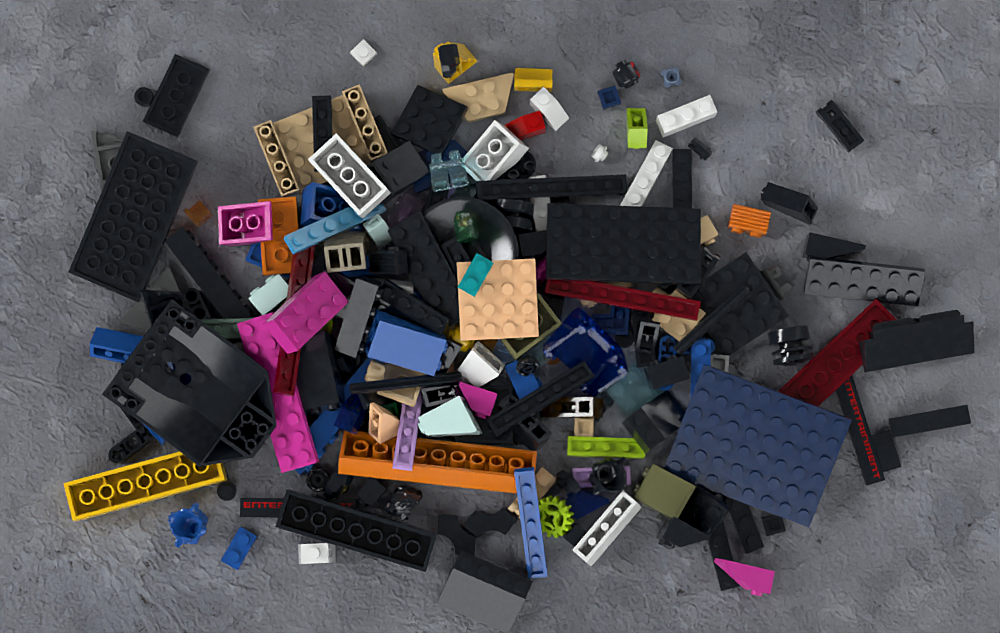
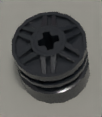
(790, 345)

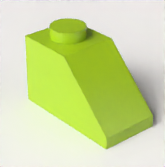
(636, 128)

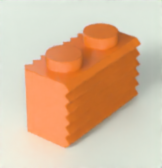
(748, 220)

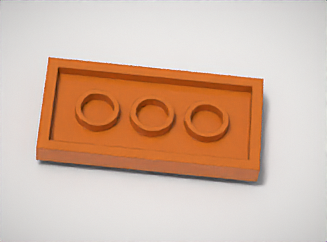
(276, 253)

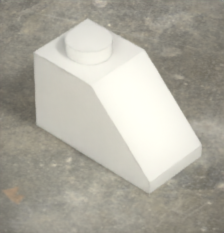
(550, 109)

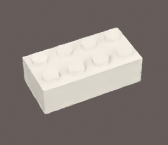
(349, 176)

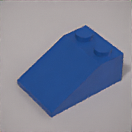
(320, 202)

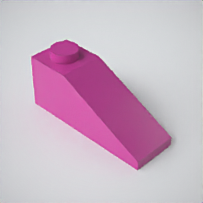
(749, 577)

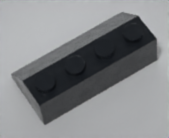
(679, 534)

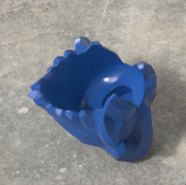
(188, 525)

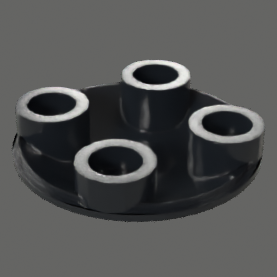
(523, 168)

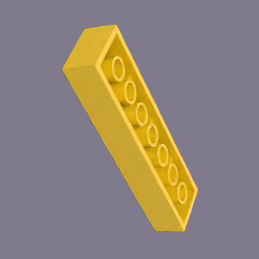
(138, 484)

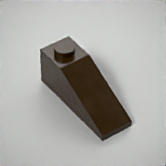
(574, 408)

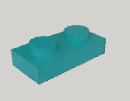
(475, 275)

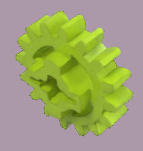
(561, 521)

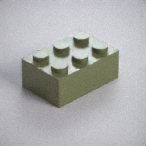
(547, 324)

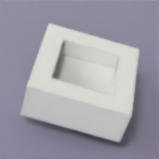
(363, 53)

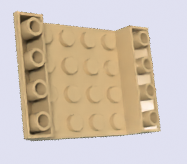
(290, 141)

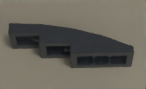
(929, 421)

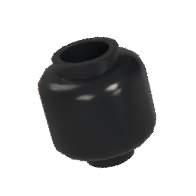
(626, 74)

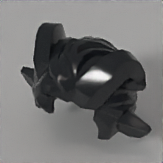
(608, 476)
(403, 502)

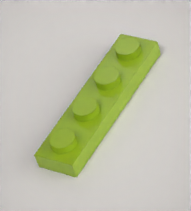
(603, 447)

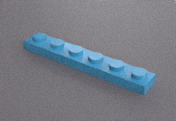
(327, 228)

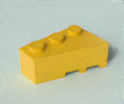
(466, 61)

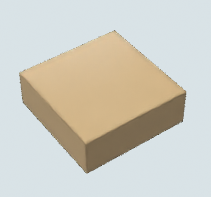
(583, 427)

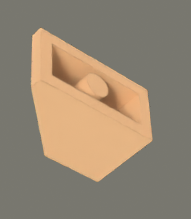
(382, 423)

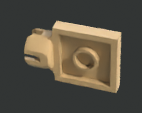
(676, 326)
(383, 371)

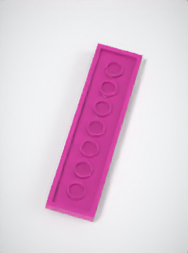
(292, 434)

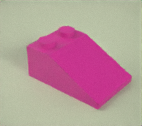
(245, 223)

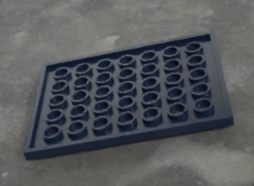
(757, 445)

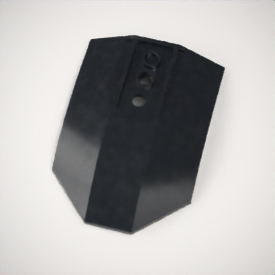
(217, 415)

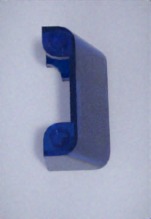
(584, 340)

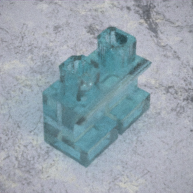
(440, 169)

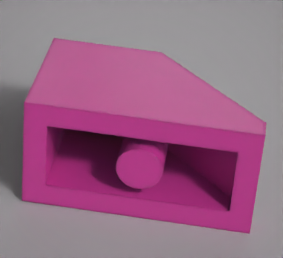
(479, 400)

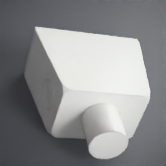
(480, 366)
(316, 553)

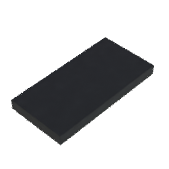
(176, 95)

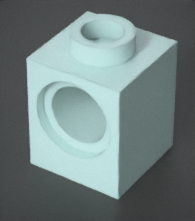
(377, 230)

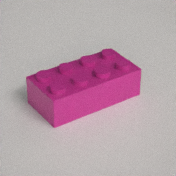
(306, 312)

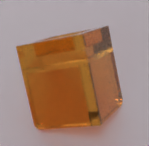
(198, 213)

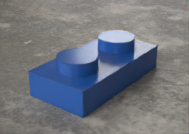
(239, 548)

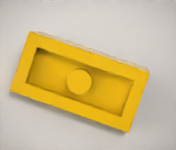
(533, 79)

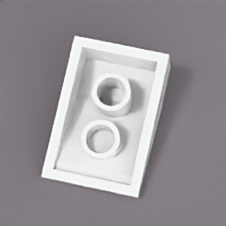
(494, 153)

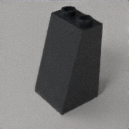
(319, 376)

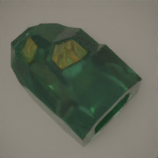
(465, 227)

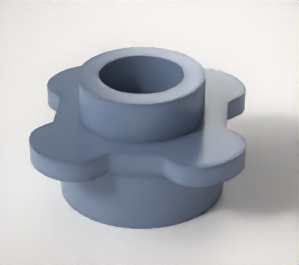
(671, 72)

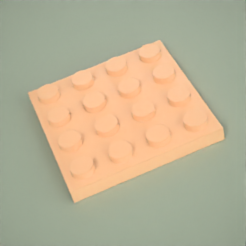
(503, 303)

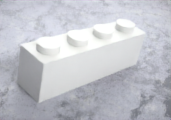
(607, 528)

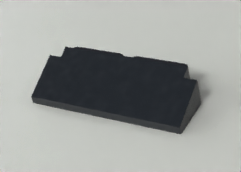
(908, 343)

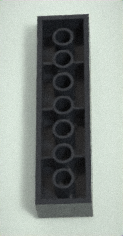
(356, 530)

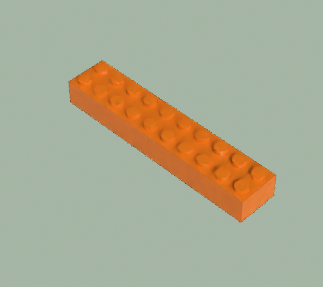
(436, 462)

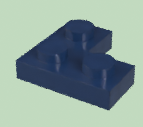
(616, 322)

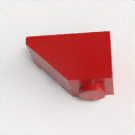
(527, 125)

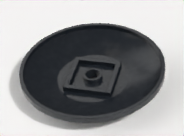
(495, 232)

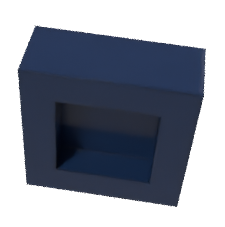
(609, 97)

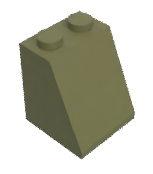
(663, 491)

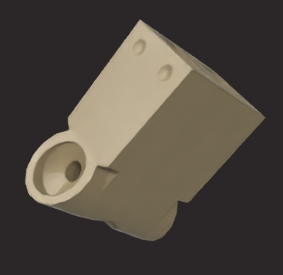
(346, 251)

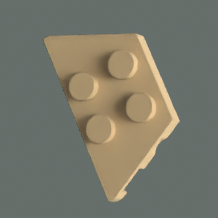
(483, 97)

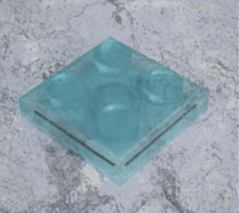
(631, 391)

